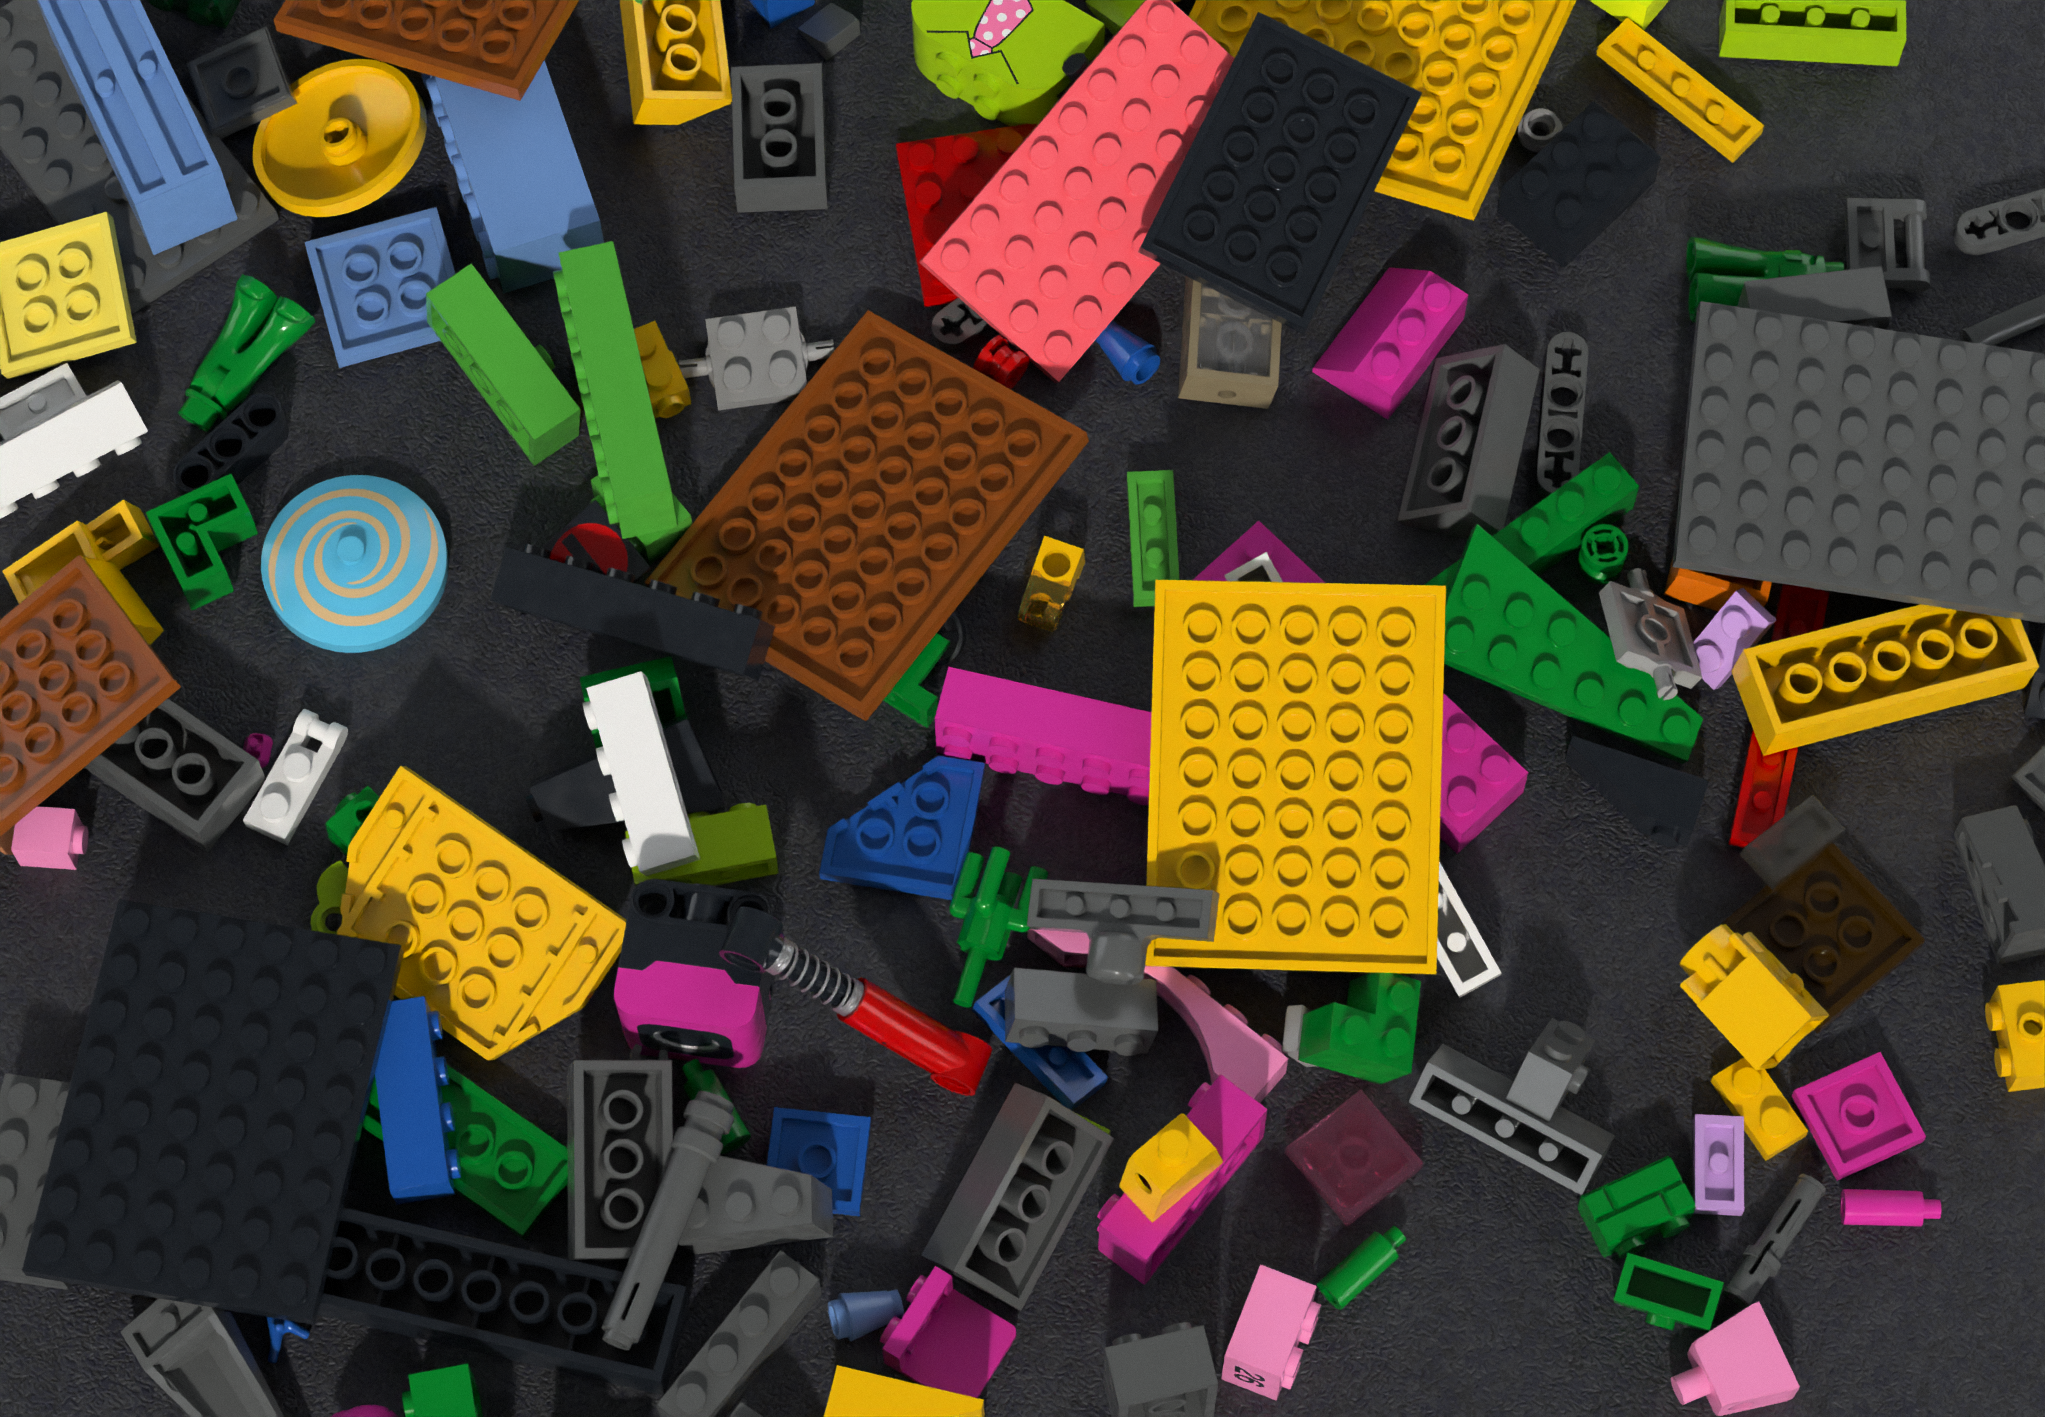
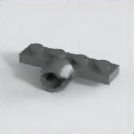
(1121, 920)

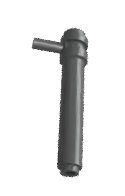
(695, 1149)

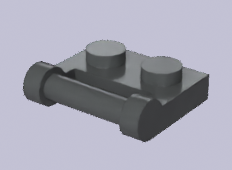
(1872, 243)

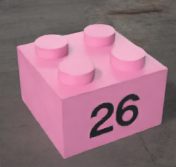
(1267, 1335)

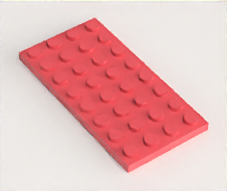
(1061, 223)

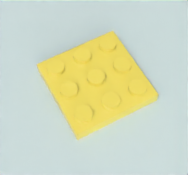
(62, 296)

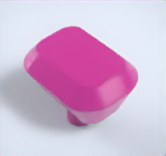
(259, 746)

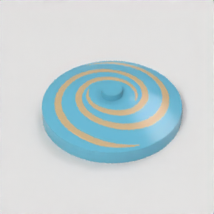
(354, 563)

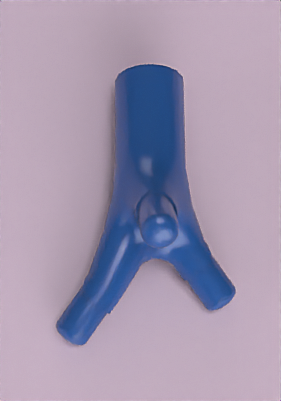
(277, 1329)

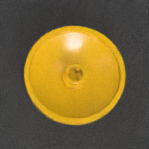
(343, 140)

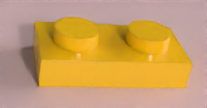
(1766, 1112)

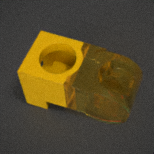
(1051, 583)

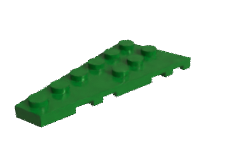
(1534, 643)

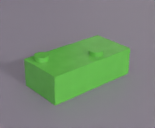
(503, 364)

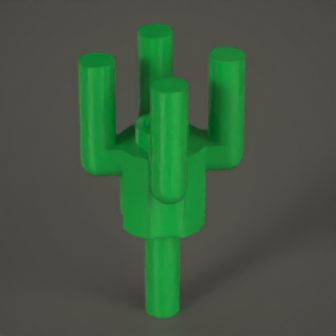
(988, 915)

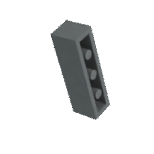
(1475, 1103)
(743, 1342)

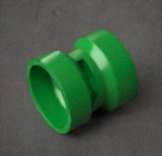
(1599, 564)

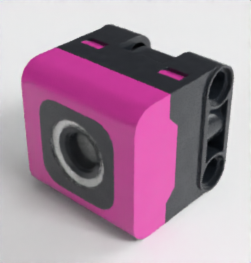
(678, 988)

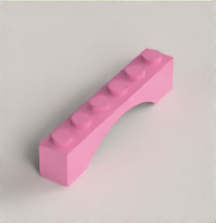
(1222, 1032)

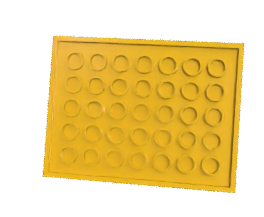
(1465, 56)
(1299, 772)

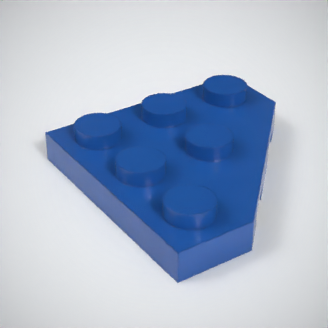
(910, 833)

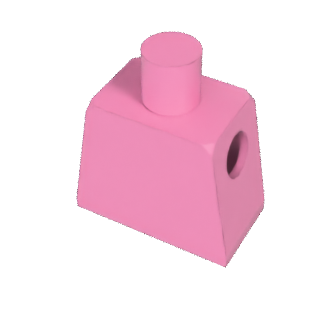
(1737, 1366)

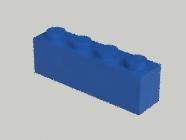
(413, 1106)

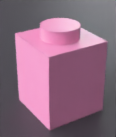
(50, 838)

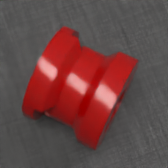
(1002, 362)

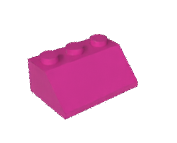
(1393, 338)

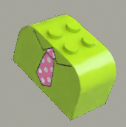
(1002, 52)

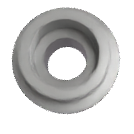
(1538, 119)

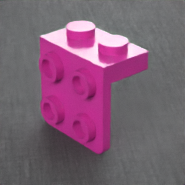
(946, 1338)

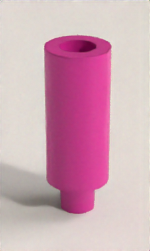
(1887, 1207)

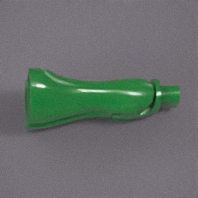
(1722, 269)
(231, 365)

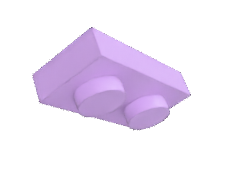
(1734, 628)
(1718, 1164)

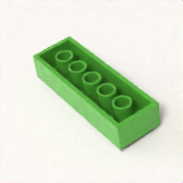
(614, 391)

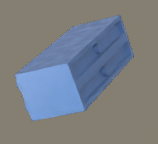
(141, 118)
(516, 177)

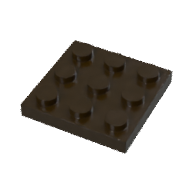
(1829, 930)

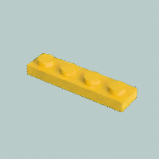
(1680, 90)

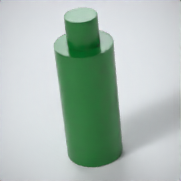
(708, 1081)
(1361, 1267)

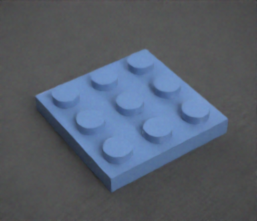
(378, 282)

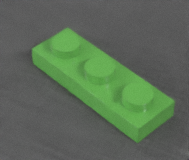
(1151, 532)

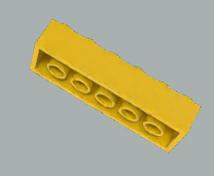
(1878, 672)

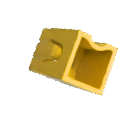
(1749, 996)

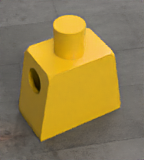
(1171, 1164)

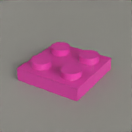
(1858, 1116)

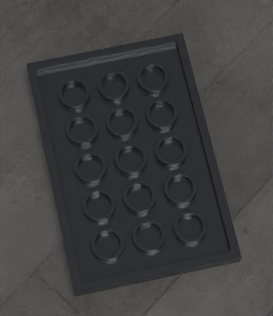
(1280, 172)

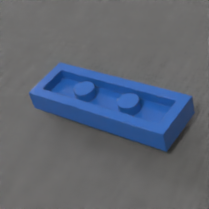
(1064, 1072)

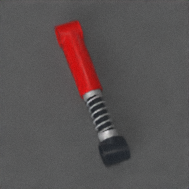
(951, 1056)

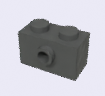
(1551, 1069)

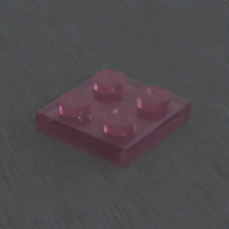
(1354, 1157)

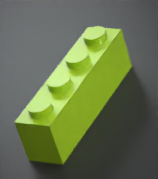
(1814, 30)

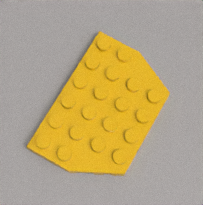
(479, 918)

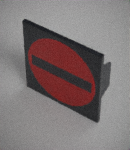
(598, 542)

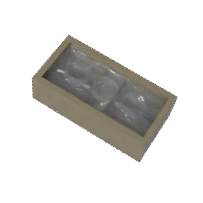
(1227, 350)

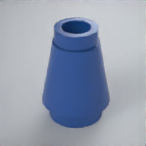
(1129, 353)

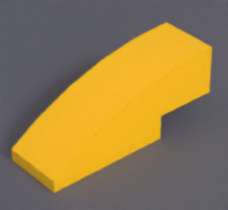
(114, 537)

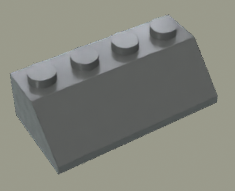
(1469, 442)
(1018, 1196)

